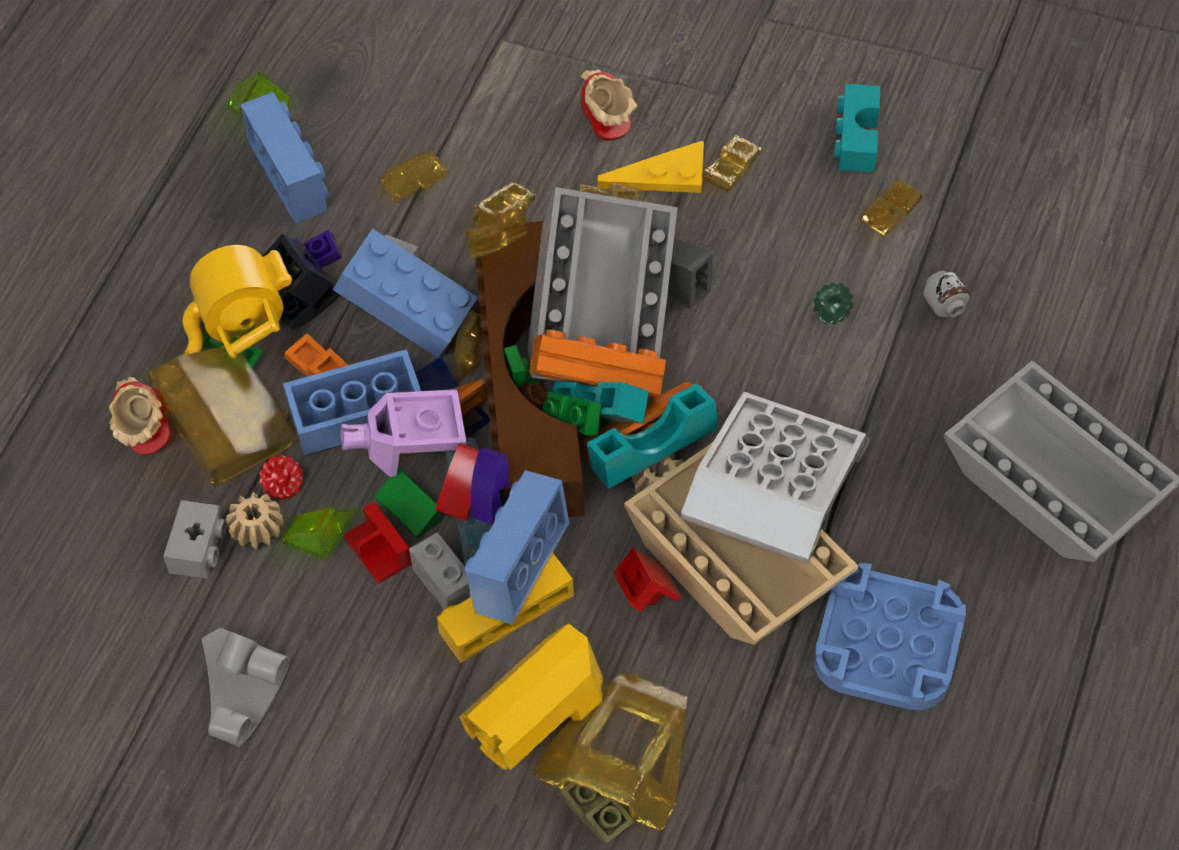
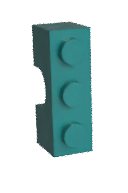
(857, 145)
(619, 400)

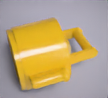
(235, 297)

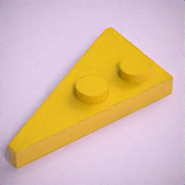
(668, 172)

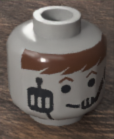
(946, 294)

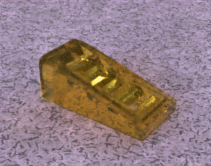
(485, 210)

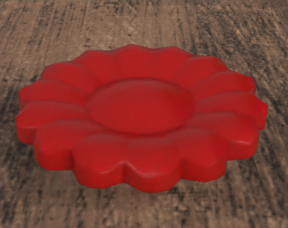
(281, 477)

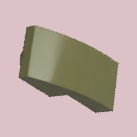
(598, 812)

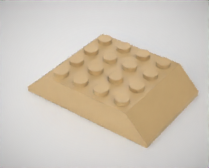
(734, 581)

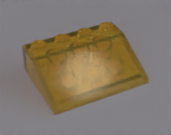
(221, 412)

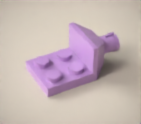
(407, 425)

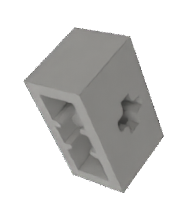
(195, 539)
(440, 571)

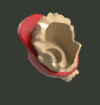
(606, 104)
(139, 417)

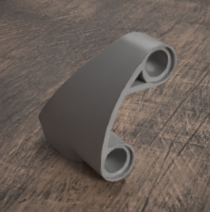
(241, 683)

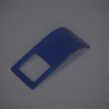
(437, 377)

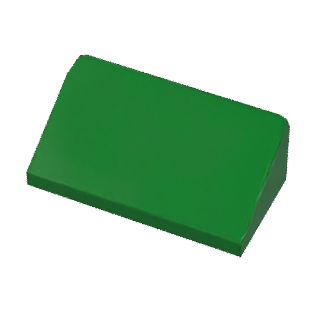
(408, 504)

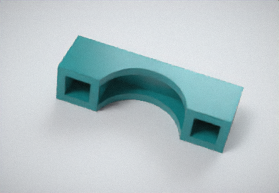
(685, 420)

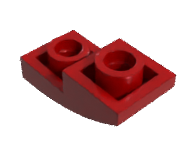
(456, 489)

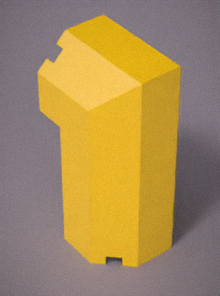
(536, 697)

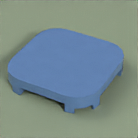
(890, 639)

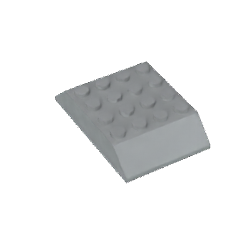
(603, 270)
(1058, 465)

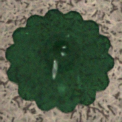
(833, 303)

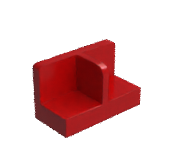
(378, 545)
(644, 580)

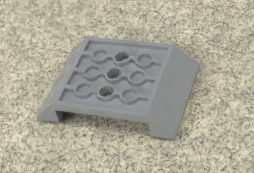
(766, 496)

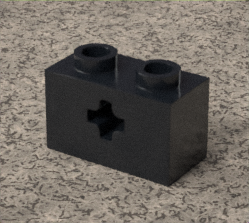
(308, 278)

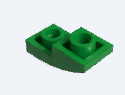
(518, 367)
(574, 410)

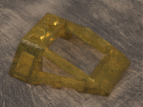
(631, 785)

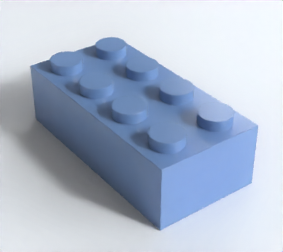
(285, 157)
(405, 293)
(344, 397)
(517, 546)

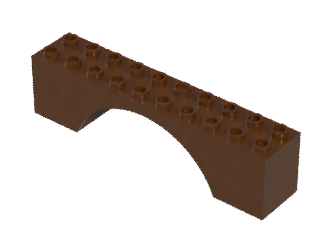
(519, 428)

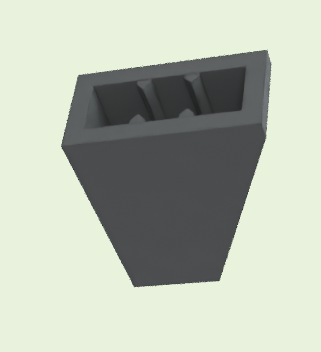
(690, 273)

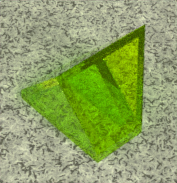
(253, 88)
(317, 531)

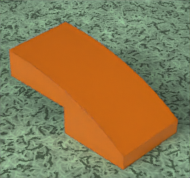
(312, 358)

